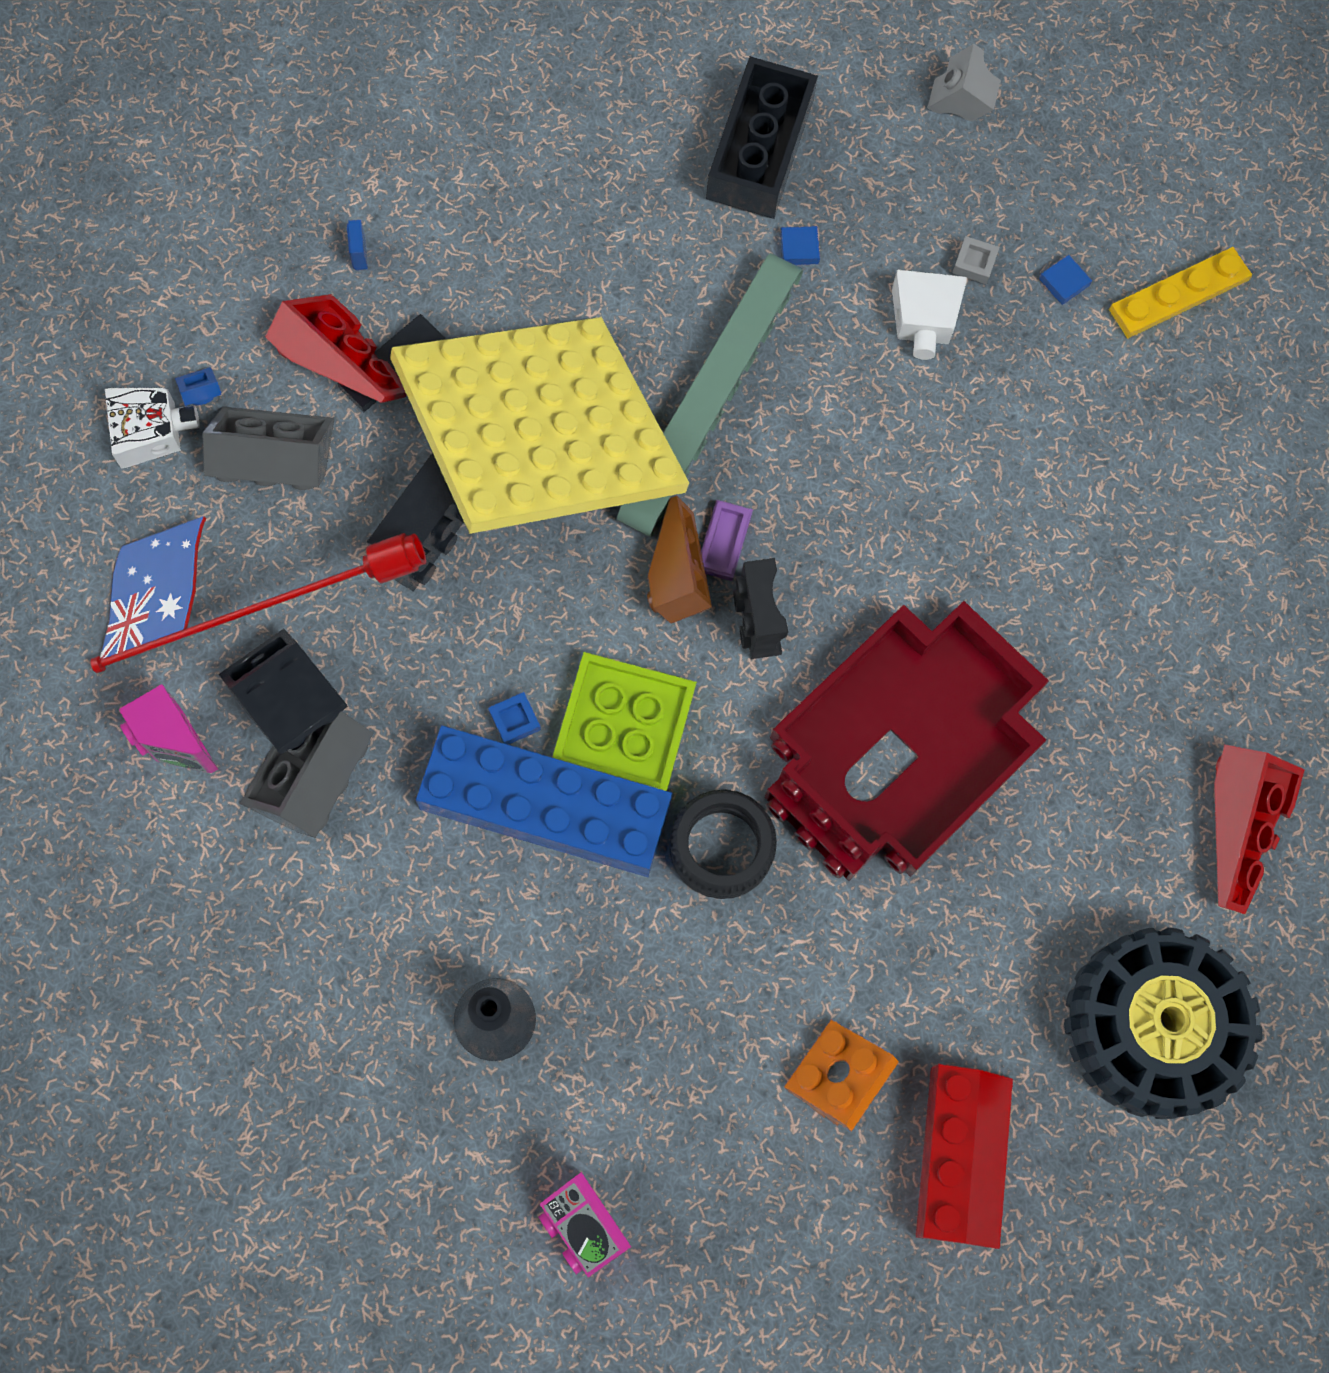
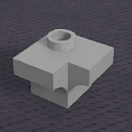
(966, 86)

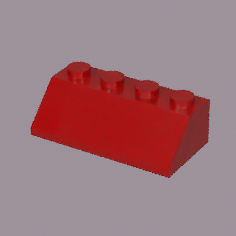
(964, 1156)

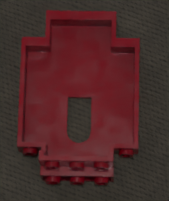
(947, 698)

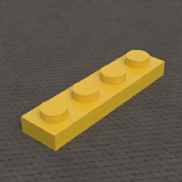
(1180, 292)

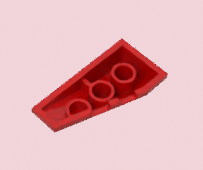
(327, 340)
(1249, 798)

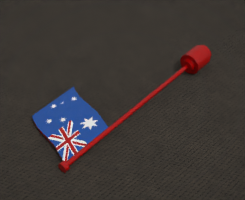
(158, 586)

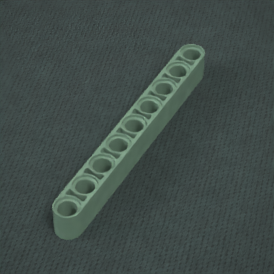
(720, 378)

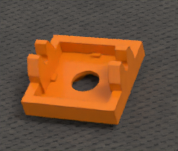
(849, 1099)

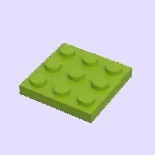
(625, 720)

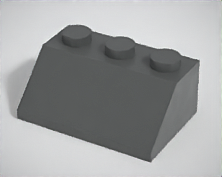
(267, 447)
(307, 780)

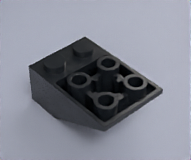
(283, 691)

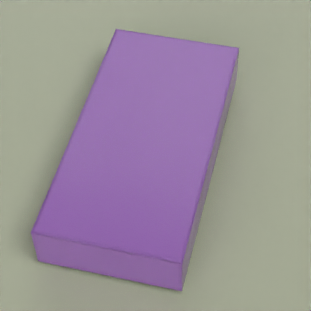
(725, 539)

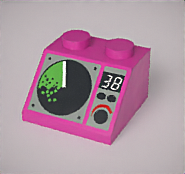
(162, 729)
(583, 1225)

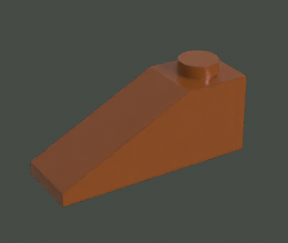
(677, 567)

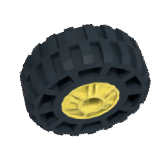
(1204, 1013)

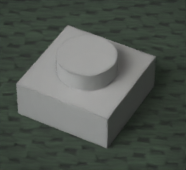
(976, 260)

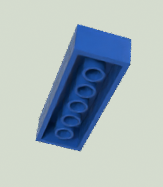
(544, 801)

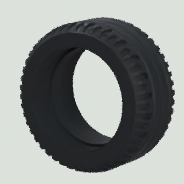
(731, 803)

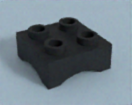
(761, 619)

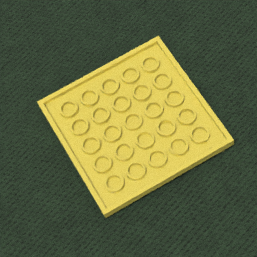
(537, 423)

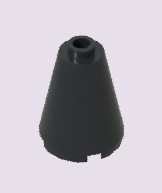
(504, 1032)

